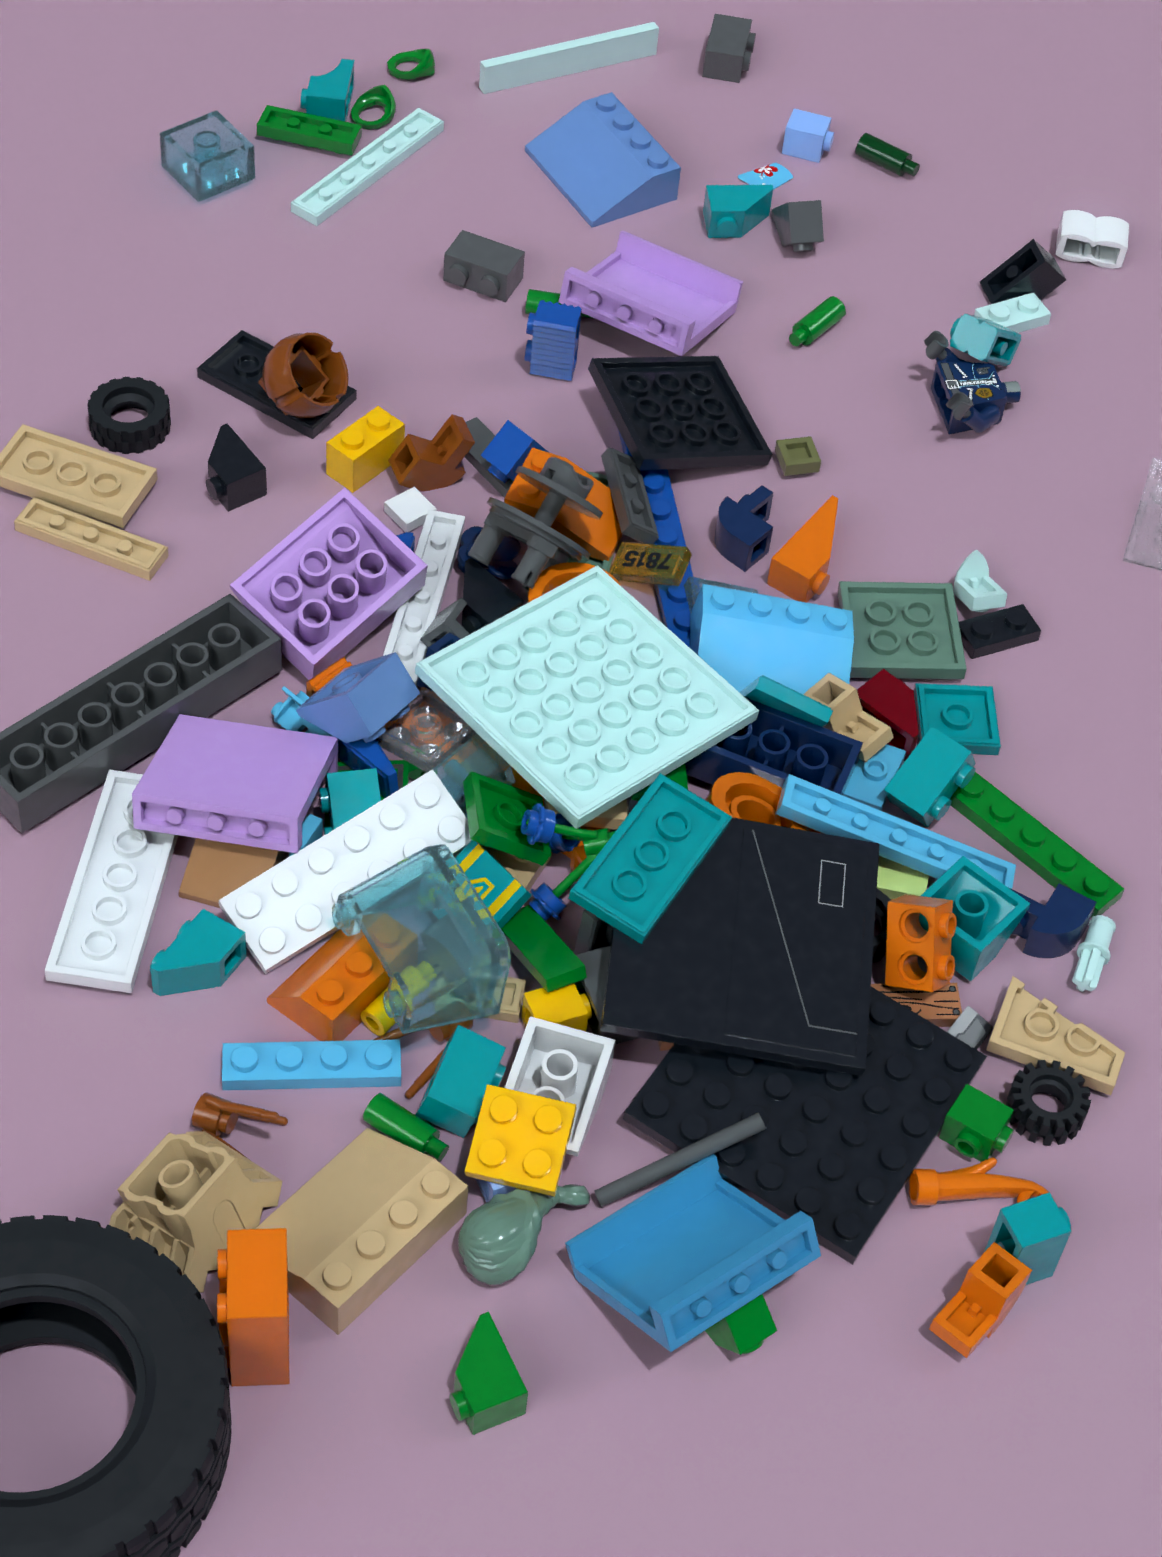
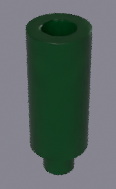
(886, 155)

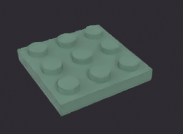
(904, 629)

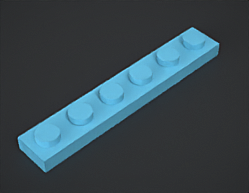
(897, 838)

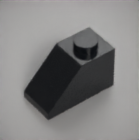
(1023, 273)
(234, 471)
(485, 598)

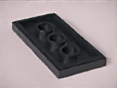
(239, 368)

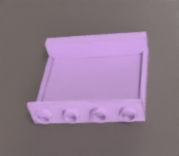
(653, 294)
(233, 783)

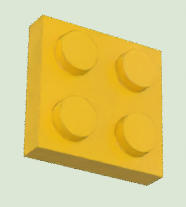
(520, 1140)

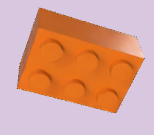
(255, 1306)

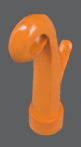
(929, 1186)

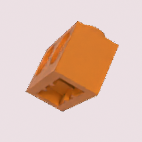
(909, 940)

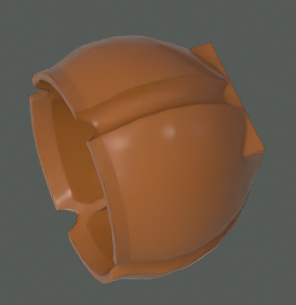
(314, 366)

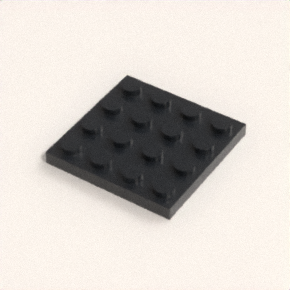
(679, 412)

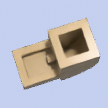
(849, 716)

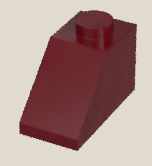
(894, 705)

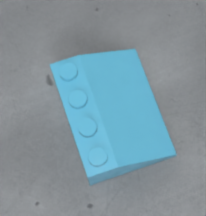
(770, 637)

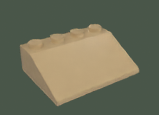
(364, 1224)

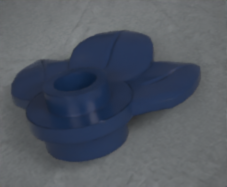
(501, 563)

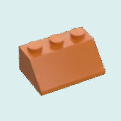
(332, 987)

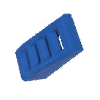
(370, 755)

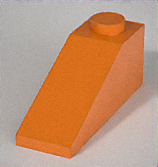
(803, 561)

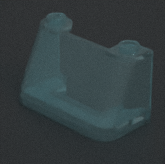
(432, 939)

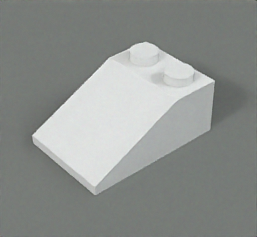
(564, 1067)

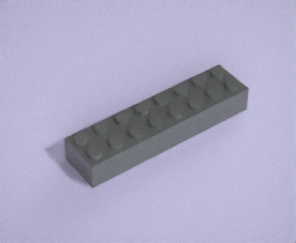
(131, 708)

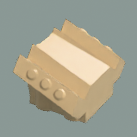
(190, 1197)

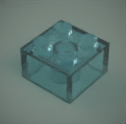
(207, 155)

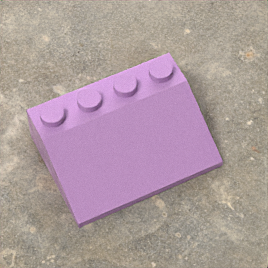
(330, 583)

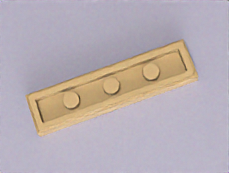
(91, 538)

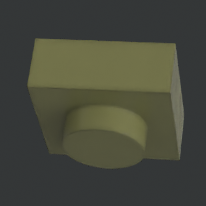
(797, 456)

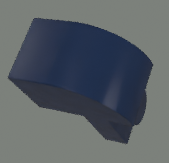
(742, 528)
(1057, 926)

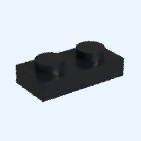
(998, 631)

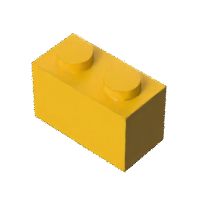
(363, 448)

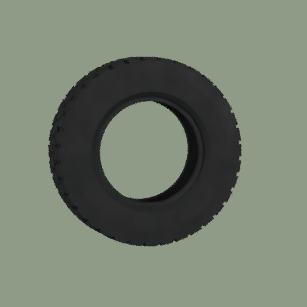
(152, 1325)

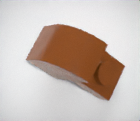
(433, 462)

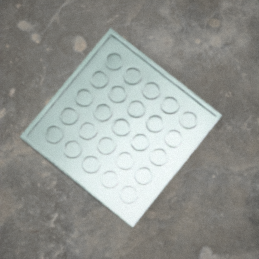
(586, 695)

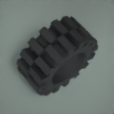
(1055, 1083)

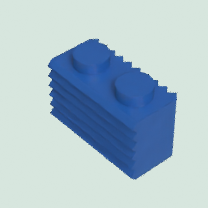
(554, 340)

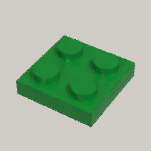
(497, 814)

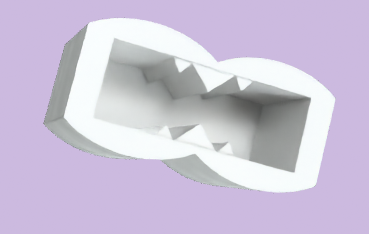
(1092, 239)

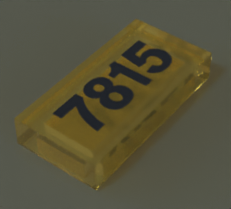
(650, 563)

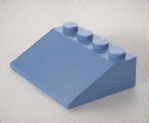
(605, 161)

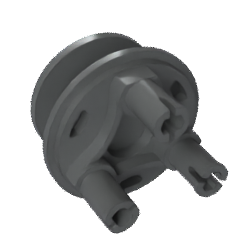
(544, 543)

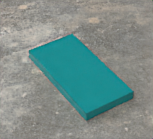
(650, 858)

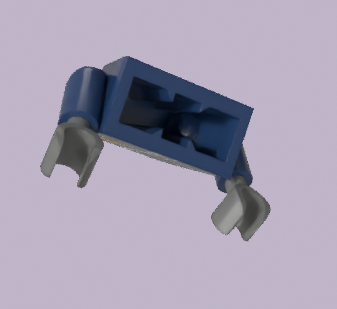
(967, 392)

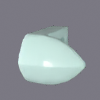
(975, 586)

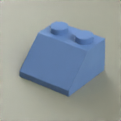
(361, 699)

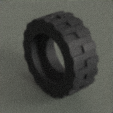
(129, 436)

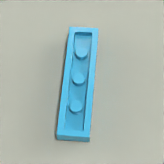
(311, 1064)

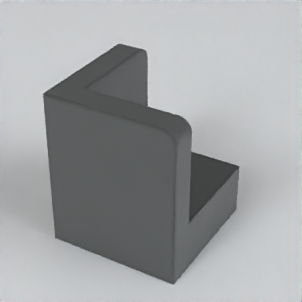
(445, 623)

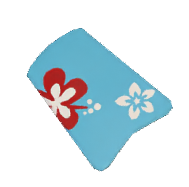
(768, 175)

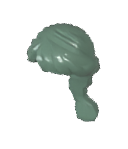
(504, 1232)

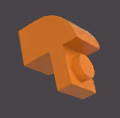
(982, 1301)

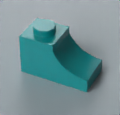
(330, 93)

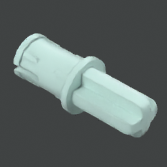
(1093, 953)

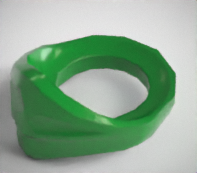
(422, 56)
(377, 95)

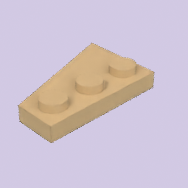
(1035, 1031)

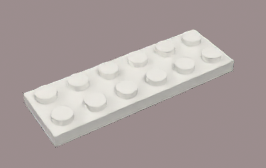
(111, 895)
(294, 900)

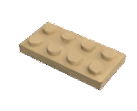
(74, 475)

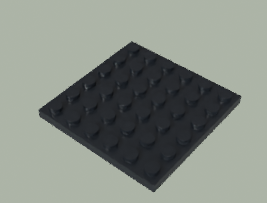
(831, 1137)

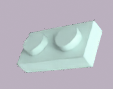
(1017, 313)

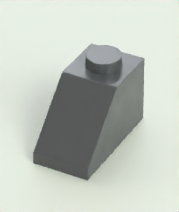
(799, 224)

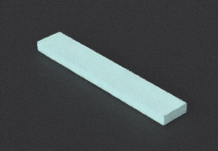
(568, 57)
(367, 167)

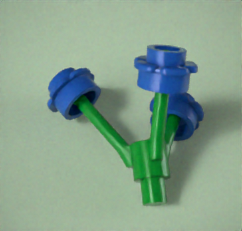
(546, 826)

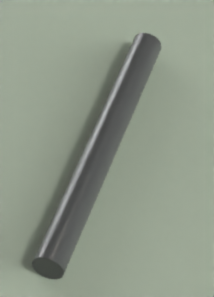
(680, 1159)

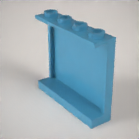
(689, 1254)

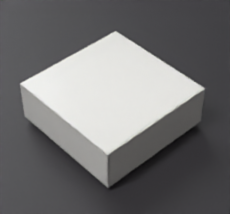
(408, 509)

